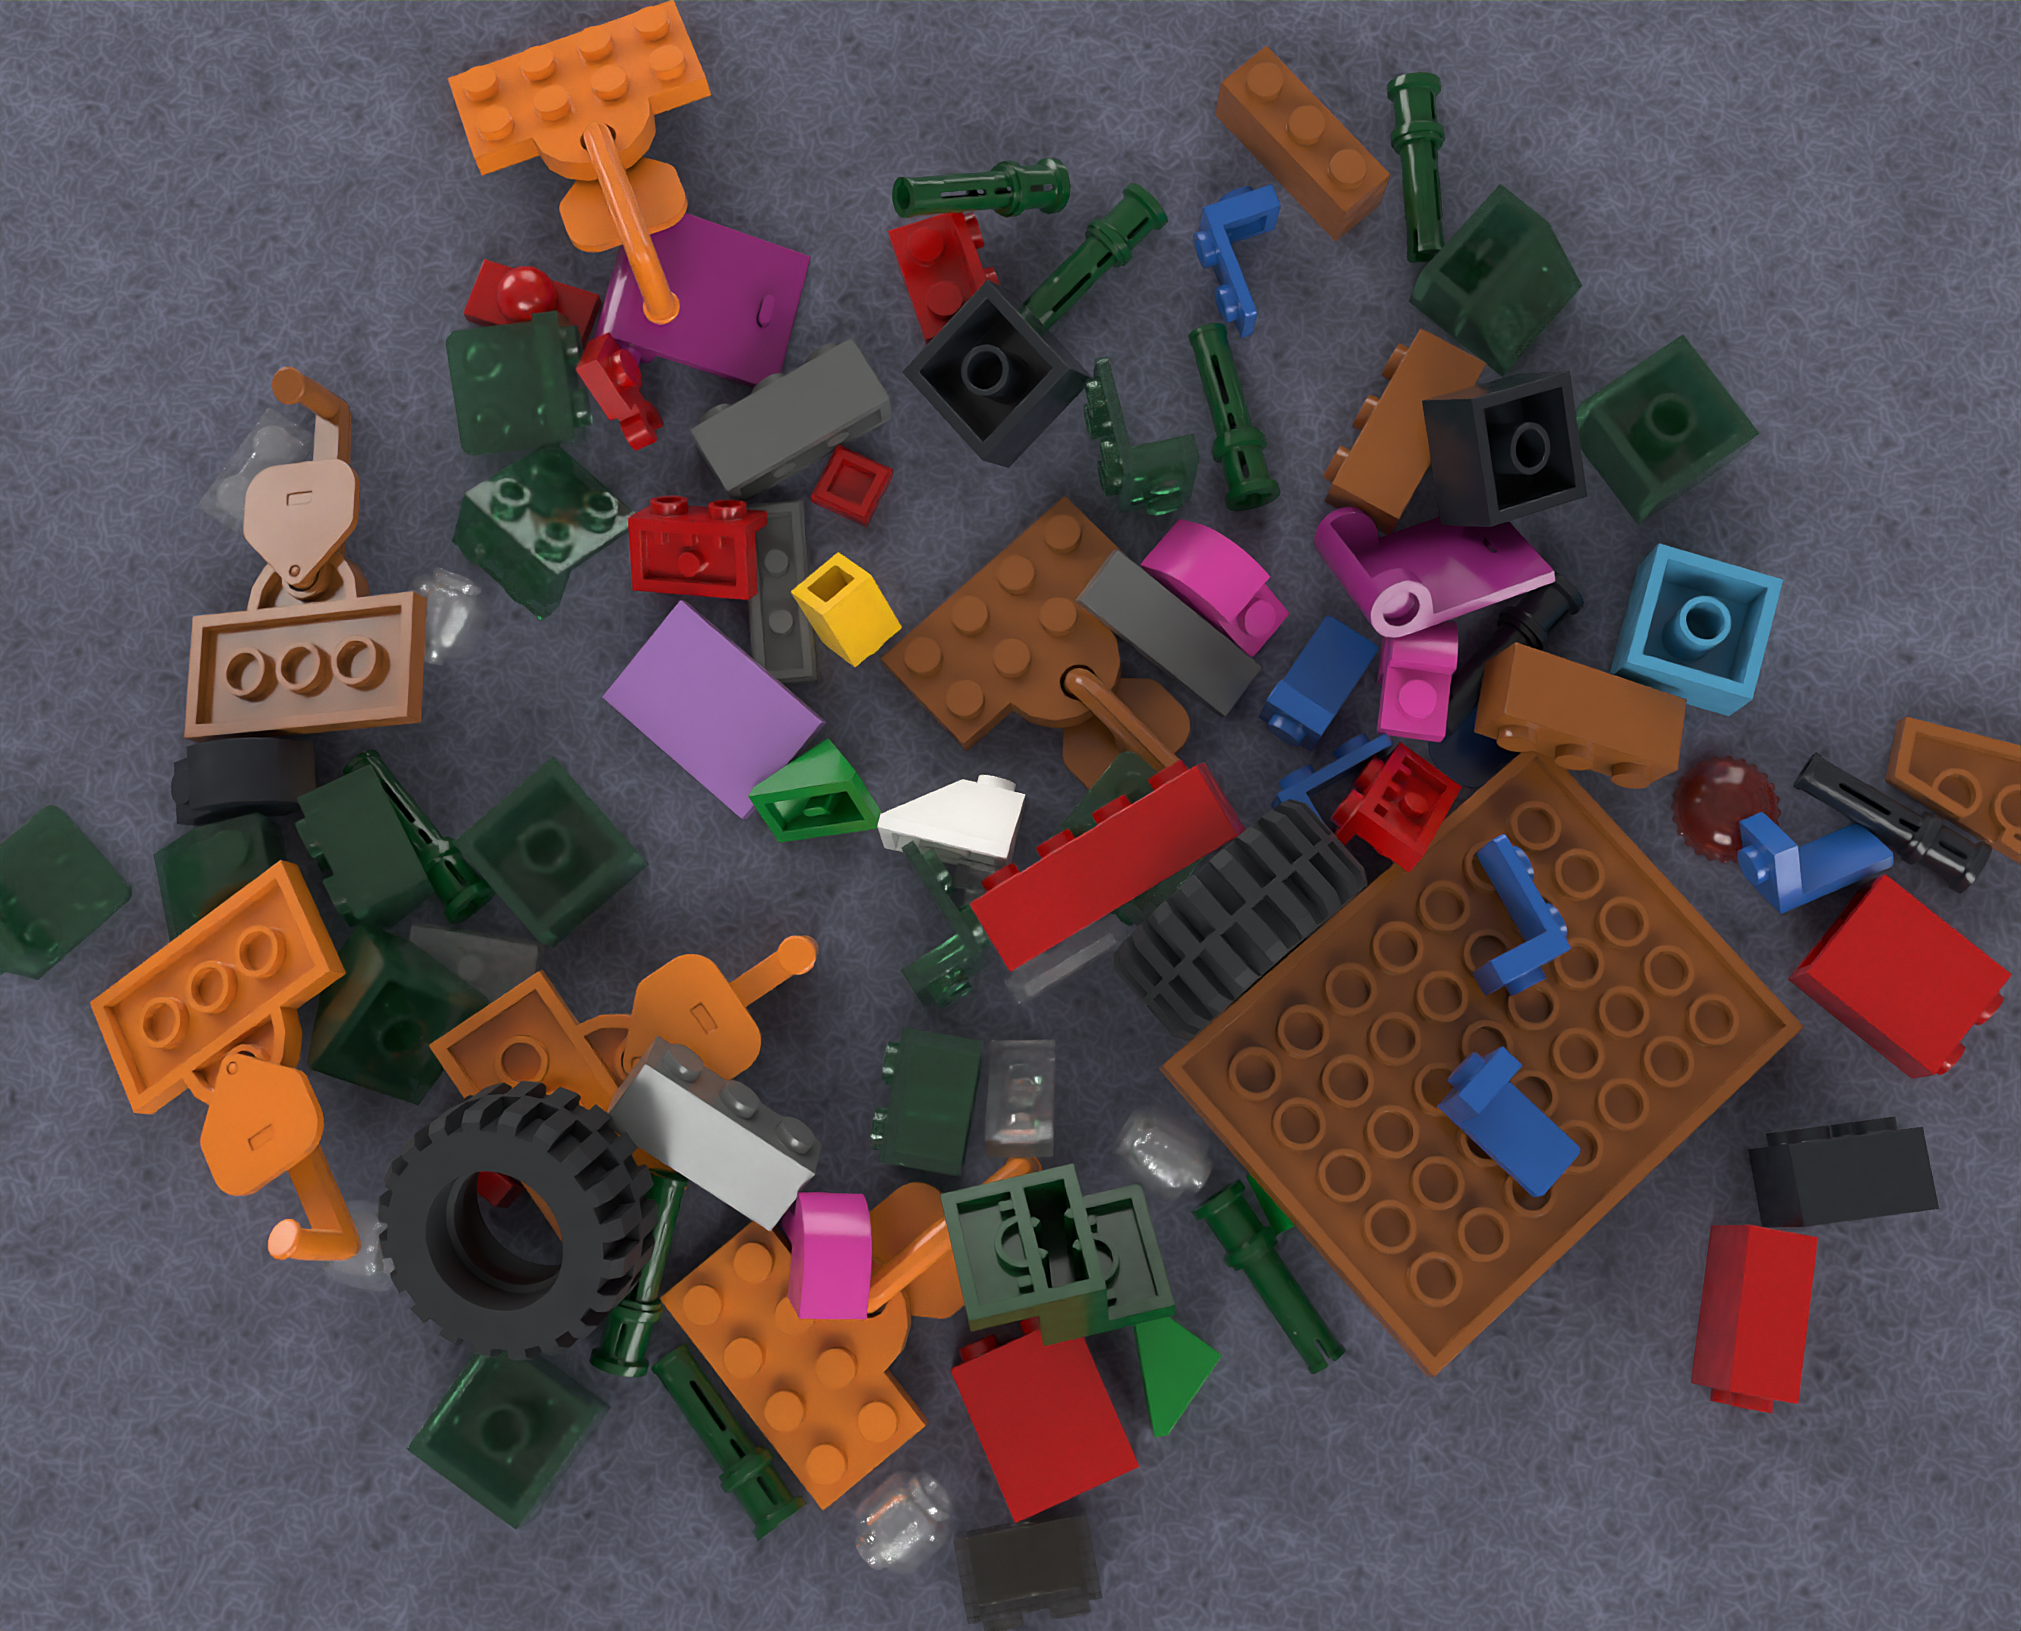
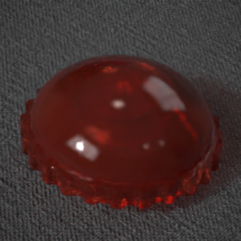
(1715, 800)

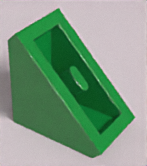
(815, 797)
(1171, 1369)

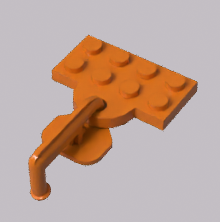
(591, 119)
(685, 1002)
(225, 1023)
(826, 1383)

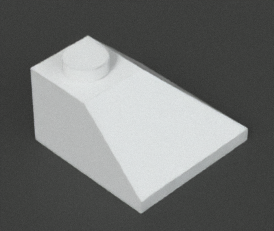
(959, 821)

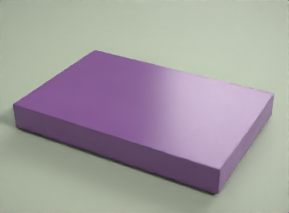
(712, 707)

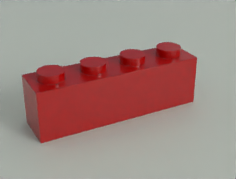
(1107, 865)

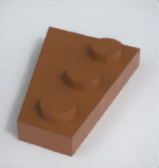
(1962, 779)

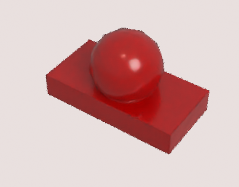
(513, 294)

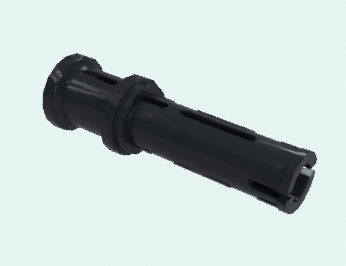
(1526, 624)
(1918, 836)

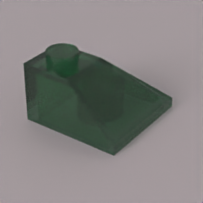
(213, 865)
(385, 1013)

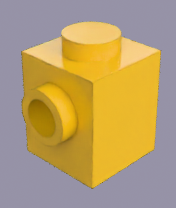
(846, 609)

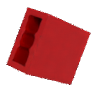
(1901, 979)
(1754, 1315)
(1041, 1418)

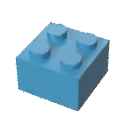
(1696, 628)

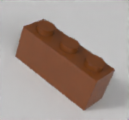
(1301, 143)
(1393, 440)
(1580, 716)

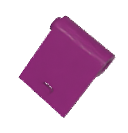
(720, 288)
(1426, 569)

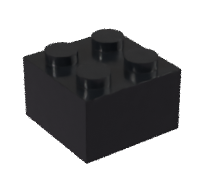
(997, 375)
(1505, 449)
(1854, 1175)

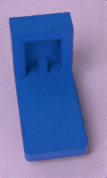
(1233, 219)
(1317, 684)
(1350, 758)
(1797, 875)
(1536, 920)
(1507, 1122)

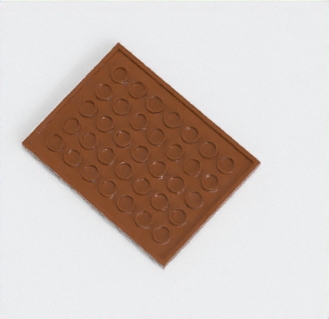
(1348, 1046)

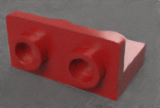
(940, 266)
(695, 548)
(1397, 806)

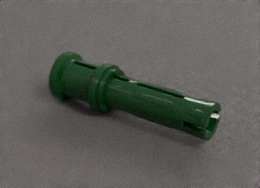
(1417, 142)
(923, 194)
(1106, 246)
(1239, 445)
(446, 868)
(1252, 1249)
(631, 1321)
(744, 1467)

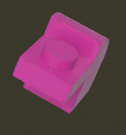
(1217, 582)
(1417, 682)
(829, 1255)

